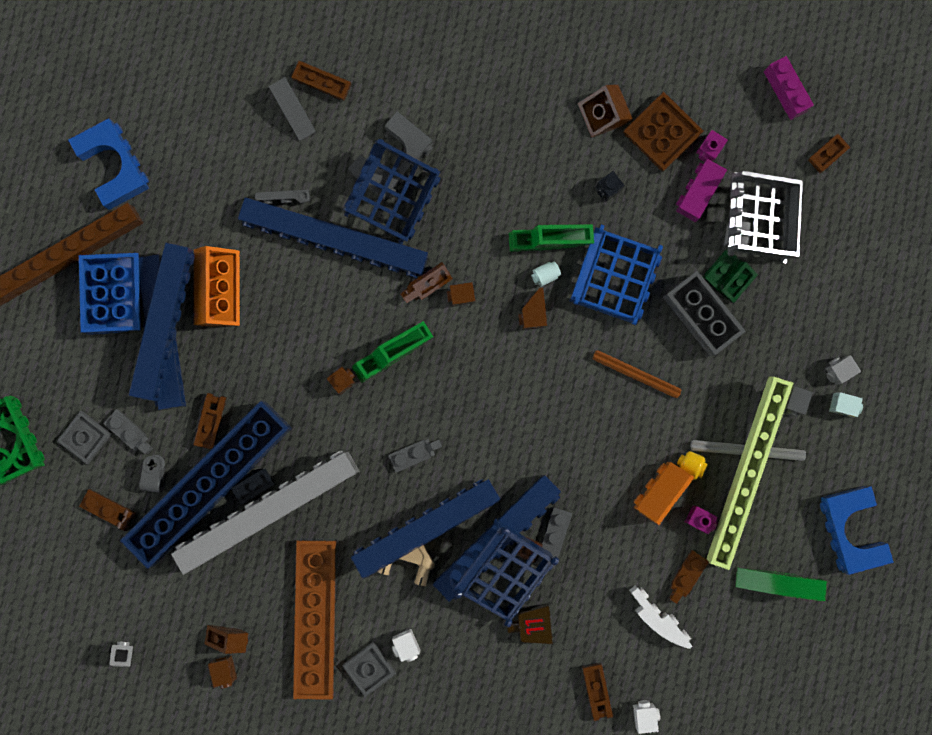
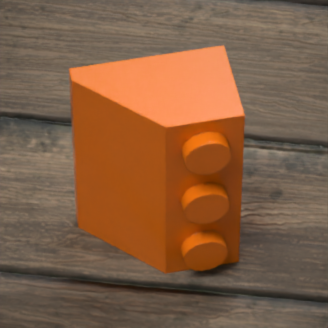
(662, 492)

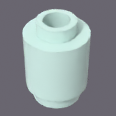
(546, 273)

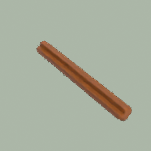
(637, 374)

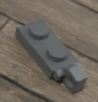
(284, 196)
(128, 432)
(413, 454)

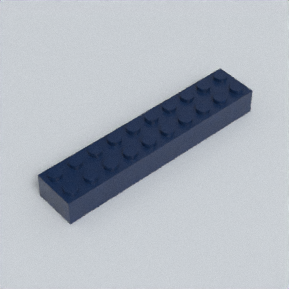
(206, 484)

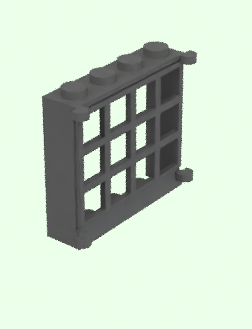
(791, 215)

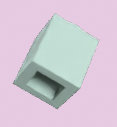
(846, 405)

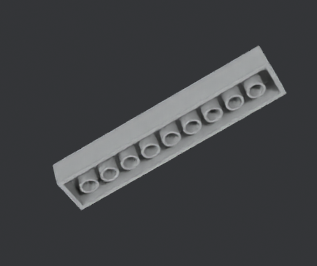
(261, 514)

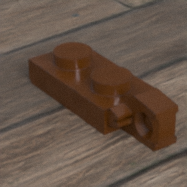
(427, 283)
(687, 576)

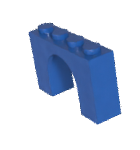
(129, 180)
(837, 510)

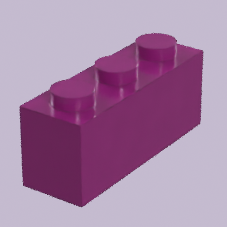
(788, 88)
(700, 189)

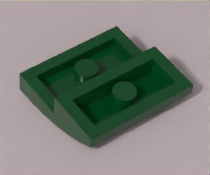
(730, 276)

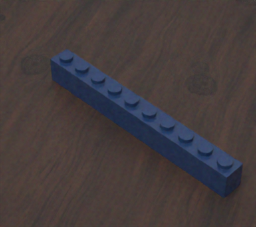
(333, 237)

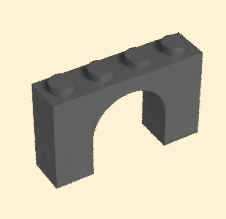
(416, 145)

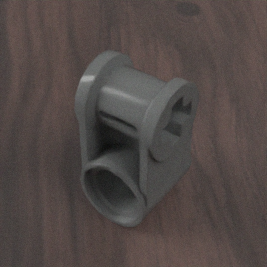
(152, 476)

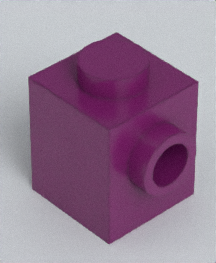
(711, 146)
(701, 520)

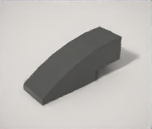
(292, 109)

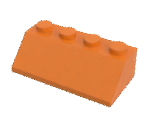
(216, 286)

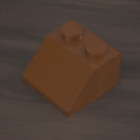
(605, 110)

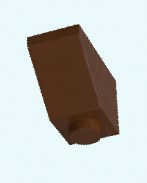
(534, 312)
(226, 639)

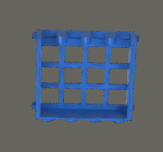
(589, 265)

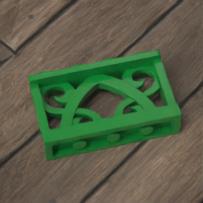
(23, 437)

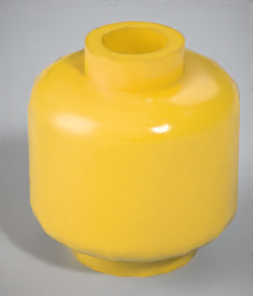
(693, 464)

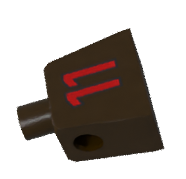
(533, 625)

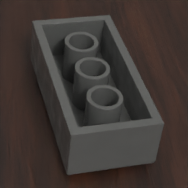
(704, 314)

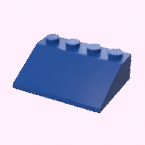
(109, 293)

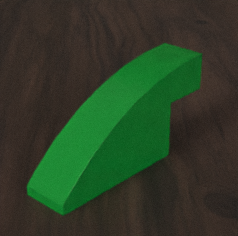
(551, 237)
(392, 351)
(781, 583)

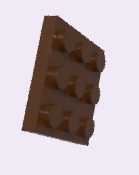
(663, 131)

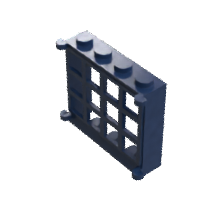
(365, 178)
(482, 559)

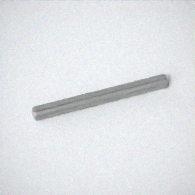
(737, 449)

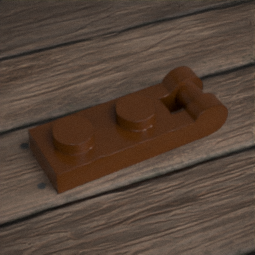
(210, 421)
(107, 509)
(597, 691)

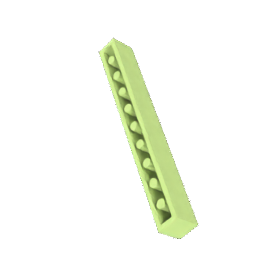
(749, 472)

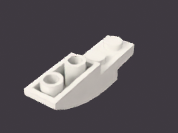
(664, 624)

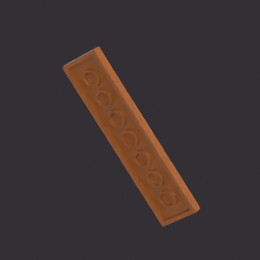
(314, 619)

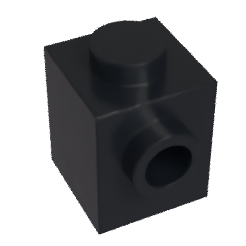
(609, 186)

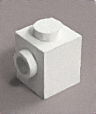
(406, 646)
(646, 717)

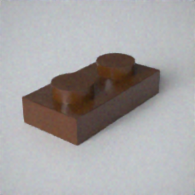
(828, 153)

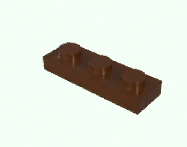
(321, 80)

